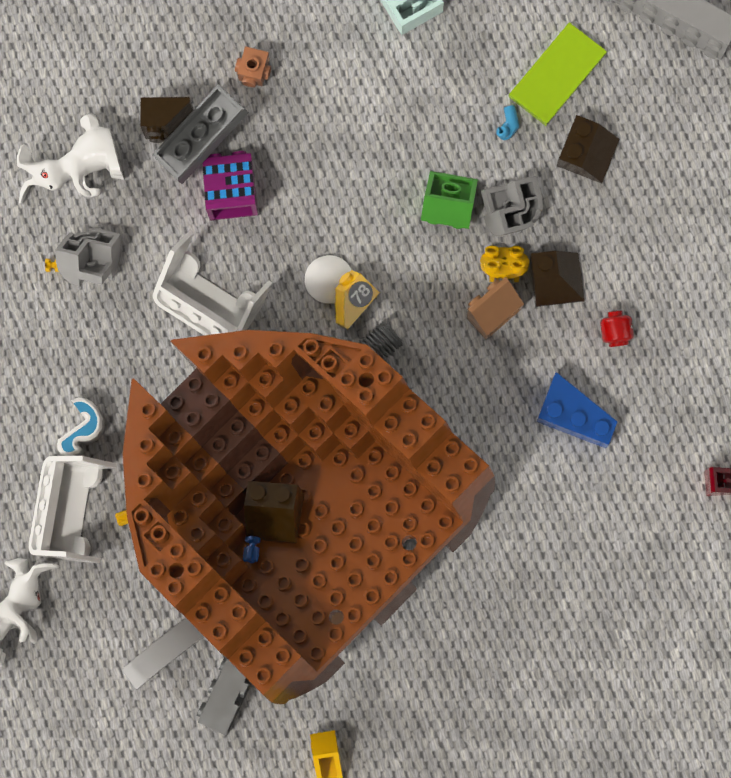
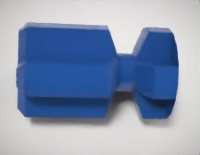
(251, 552)

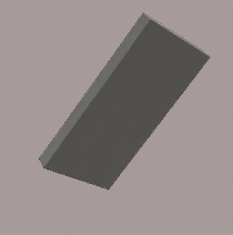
(200, 134)

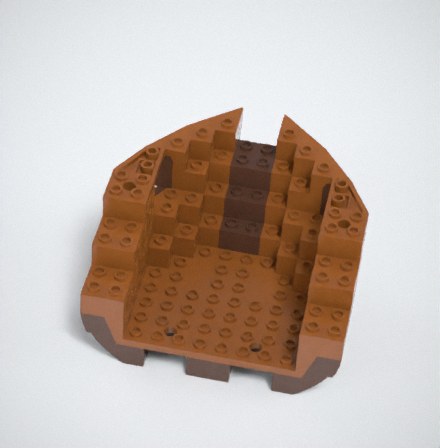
(371, 477)

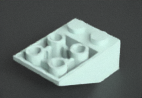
(412, 13)

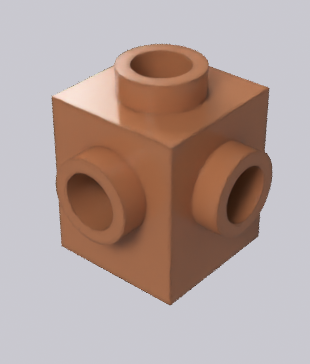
(253, 67)

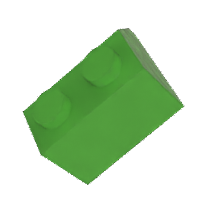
(449, 200)

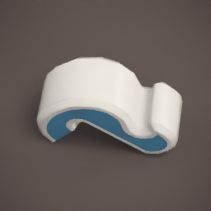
(86, 432)

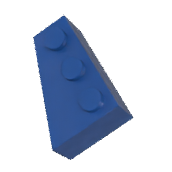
(575, 414)

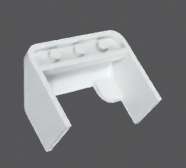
(200, 302)
(62, 507)

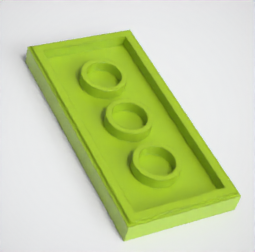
(557, 74)

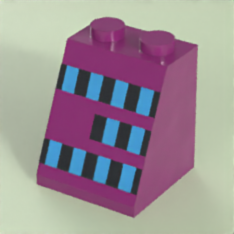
(229, 186)

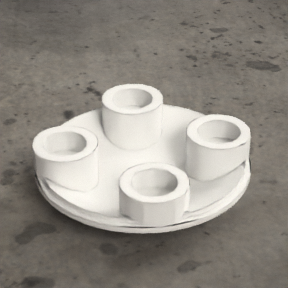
(324, 276)

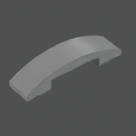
(161, 653)

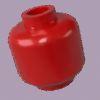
(617, 329)

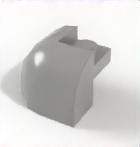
(512, 206)
(89, 256)

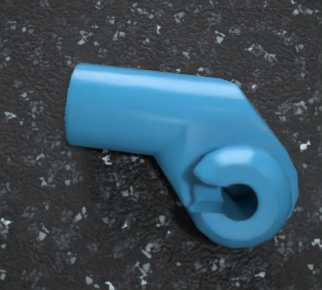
(511, 124)

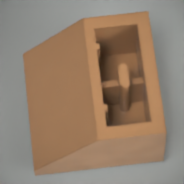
(494, 308)

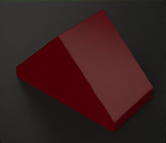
(718, 481)

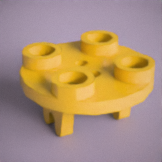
(504, 262)

